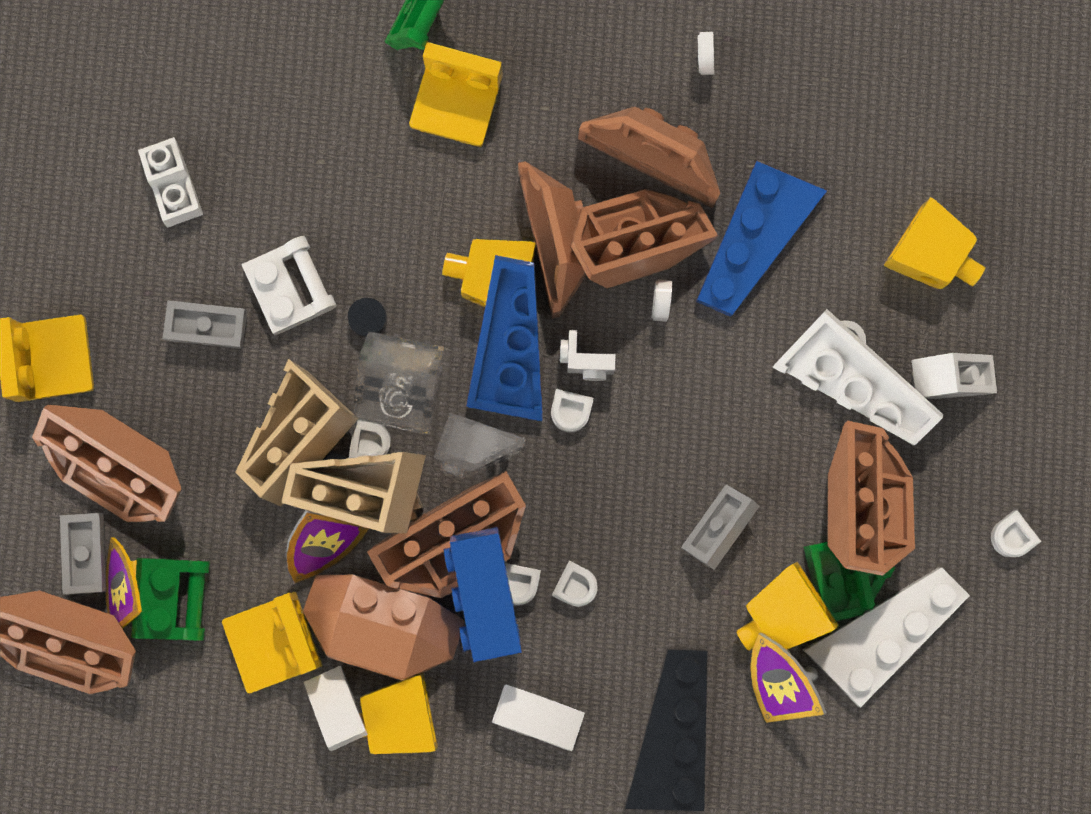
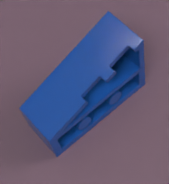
(483, 594)

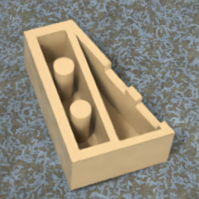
(298, 428)
(359, 490)

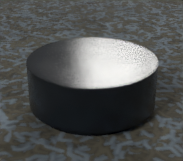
(367, 316)

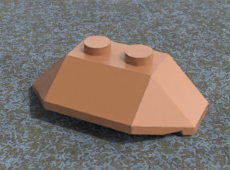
(656, 149)
(553, 224)
(638, 236)
(108, 462)
(869, 501)
(417, 558)
(380, 626)
(64, 642)

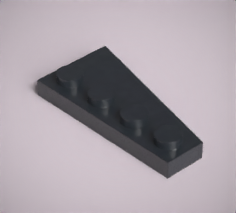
(673, 749)

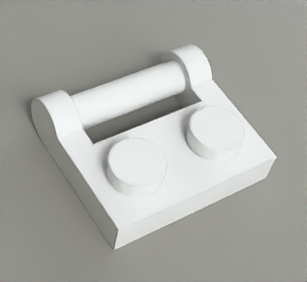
(277, 291)

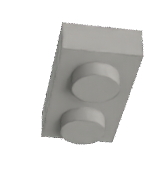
(205, 324)
(720, 526)
(83, 553)

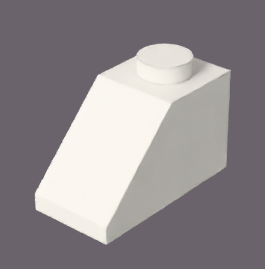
(954, 375)

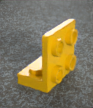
(456, 94)
(44, 358)
(271, 642)

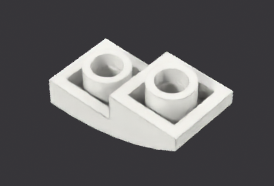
(170, 182)
(335, 708)
(538, 717)

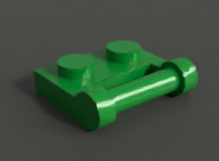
(413, 24)
(159, 598)

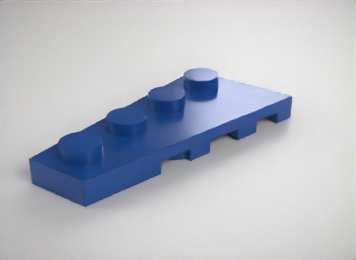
(761, 226)
(507, 355)

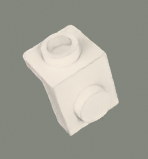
(592, 366)

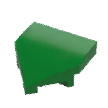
(843, 590)

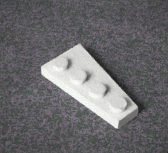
(846, 369)
(880, 641)

